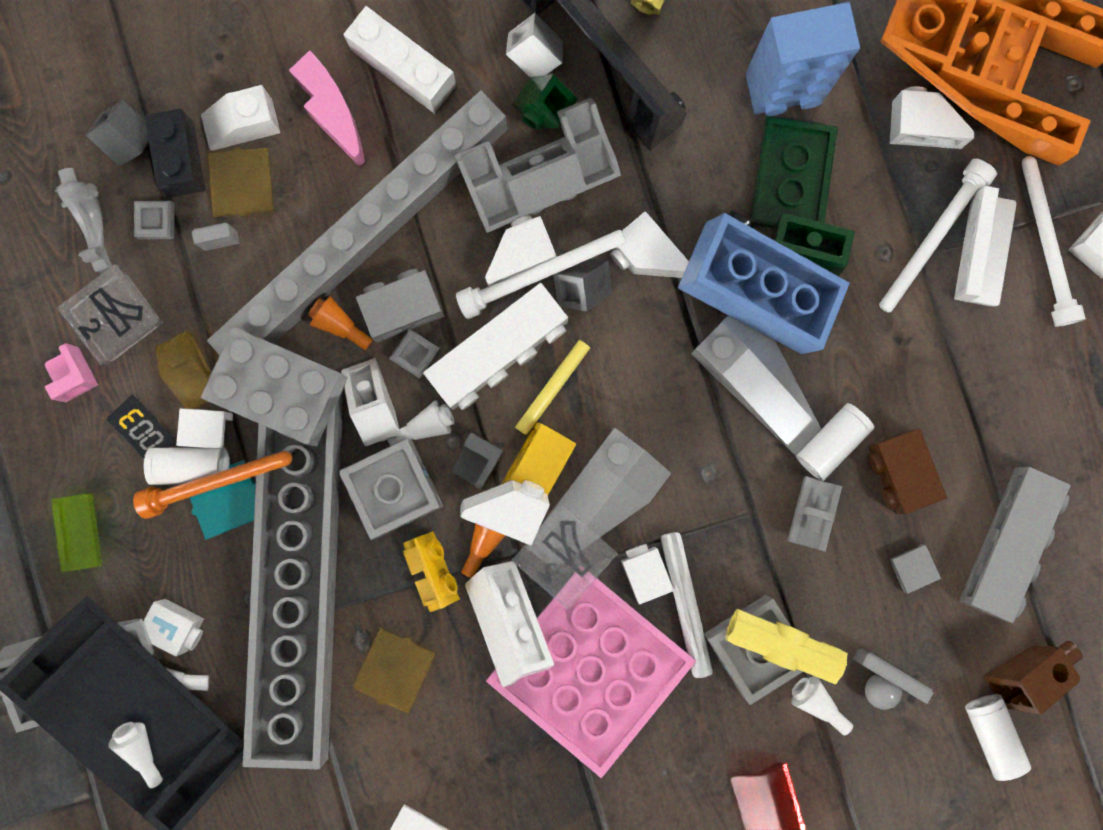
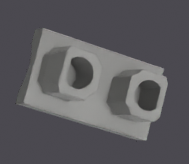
(814, 513)

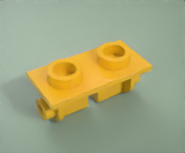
(439, 586)

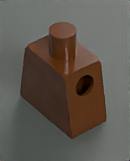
(1036, 677)

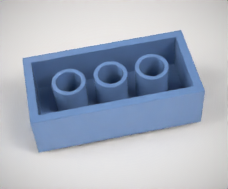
(801, 58)
(763, 284)

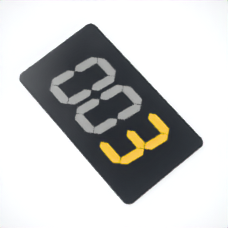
(140, 427)

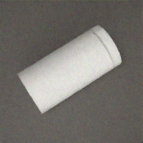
(835, 441)
(183, 464)
(998, 737)

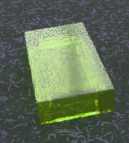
(76, 532)

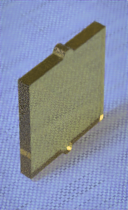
(240, 182)
(394, 670)

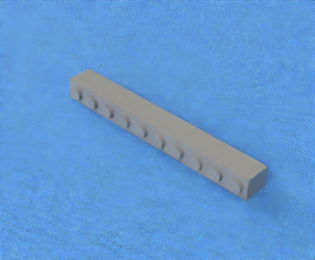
(366, 225)

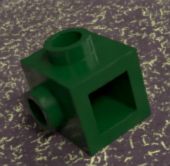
(542, 100)

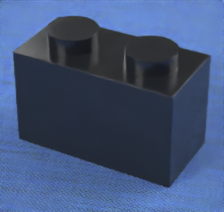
(175, 153)

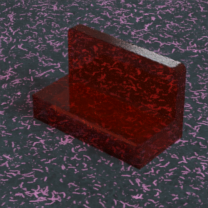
(768, 799)

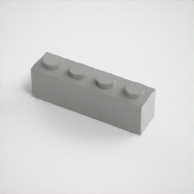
(1015, 544)

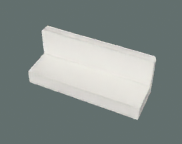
(985, 248)
(508, 623)

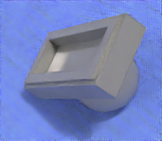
(886, 686)

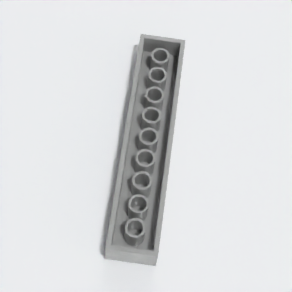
(293, 601)

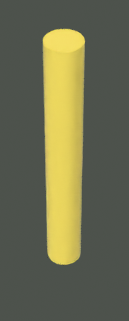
(552, 387)

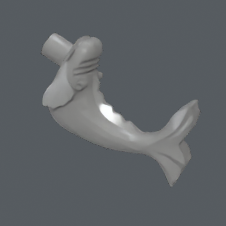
(85, 208)

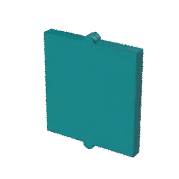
(225, 506)

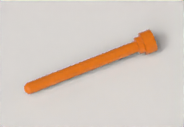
(153, 500)

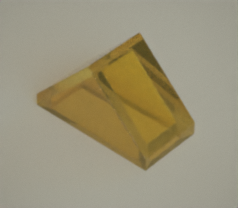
(183, 369)

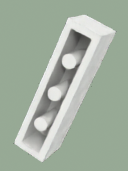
(496, 347)

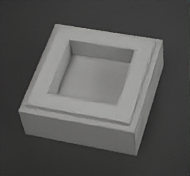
(154, 219)
(215, 236)
(414, 353)
(914, 568)

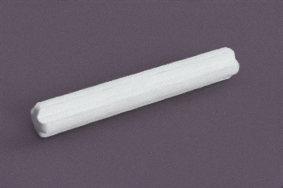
(686, 604)

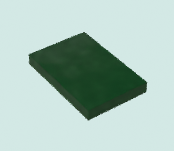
(793, 170)

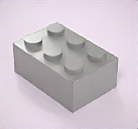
(274, 387)

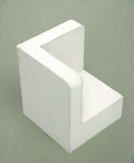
(535, 47)
(202, 428)

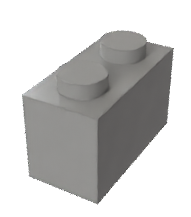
(399, 305)

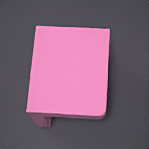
(69, 374)

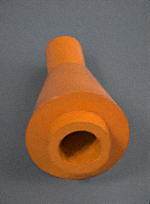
(332, 319)
(482, 544)

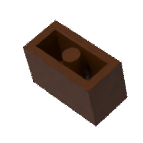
(906, 472)

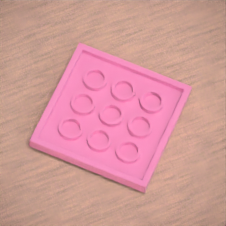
(605, 676)

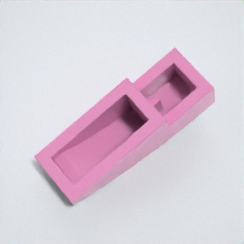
(328, 106)

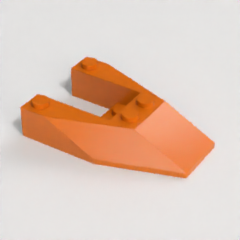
(983, 56)

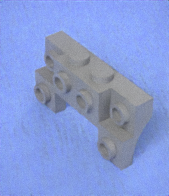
(543, 175)

